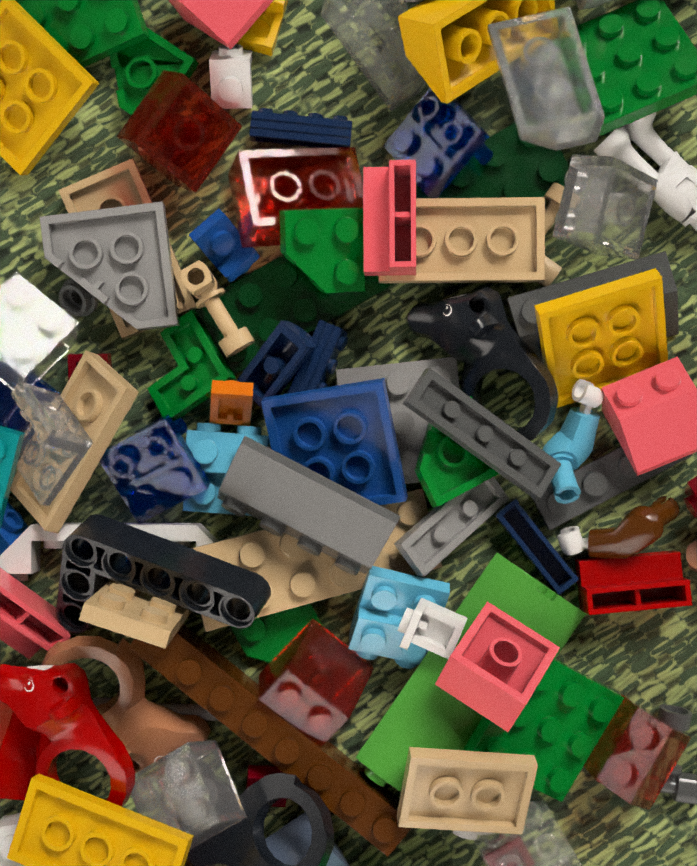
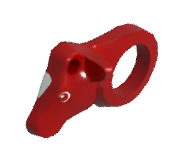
(60, 707)

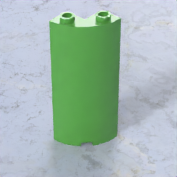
(432, 717)

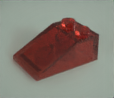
(290, 180)

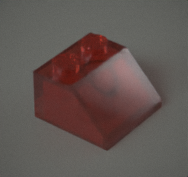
(315, 682)
(636, 754)

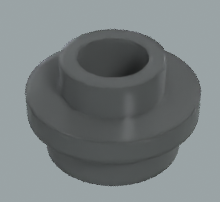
(76, 299)

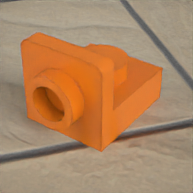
(231, 402)

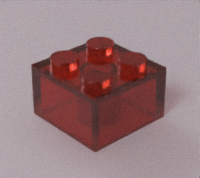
(179, 130)

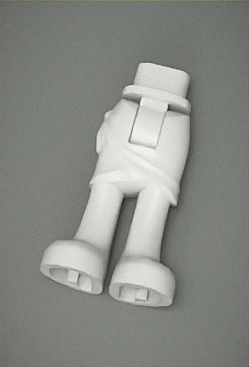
(676, 179)

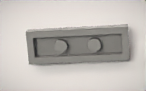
(449, 526)

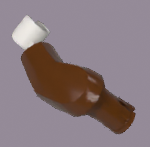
(633, 533)

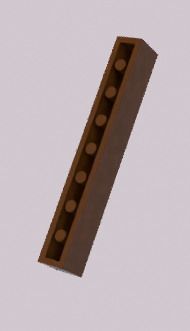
(235, 702)

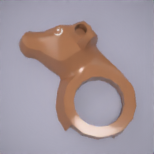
(142, 726)

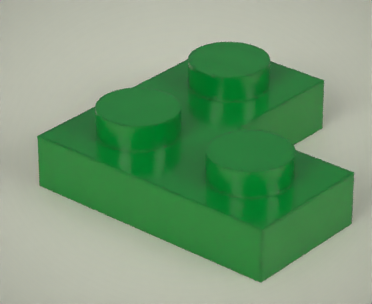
(198, 365)

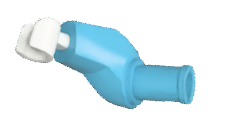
(574, 440)

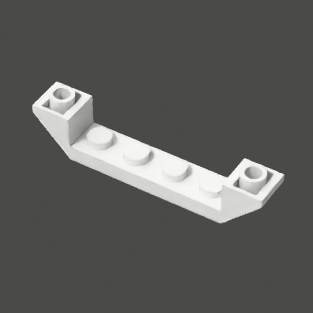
(24, 553)

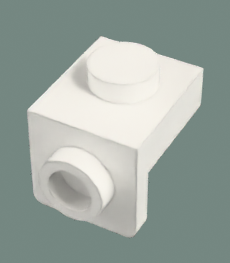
(231, 77)
(431, 628)

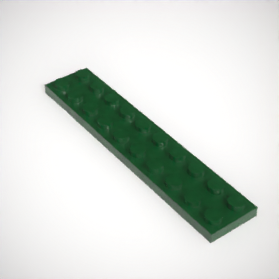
(285, 293)

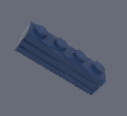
(300, 130)
(322, 360)
(535, 546)

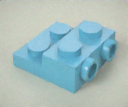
(215, 453)
(381, 609)

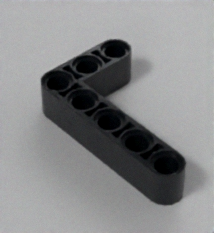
(115, 551)

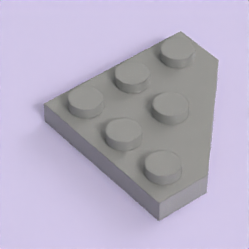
(119, 259)

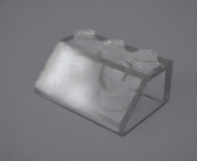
(548, 79)

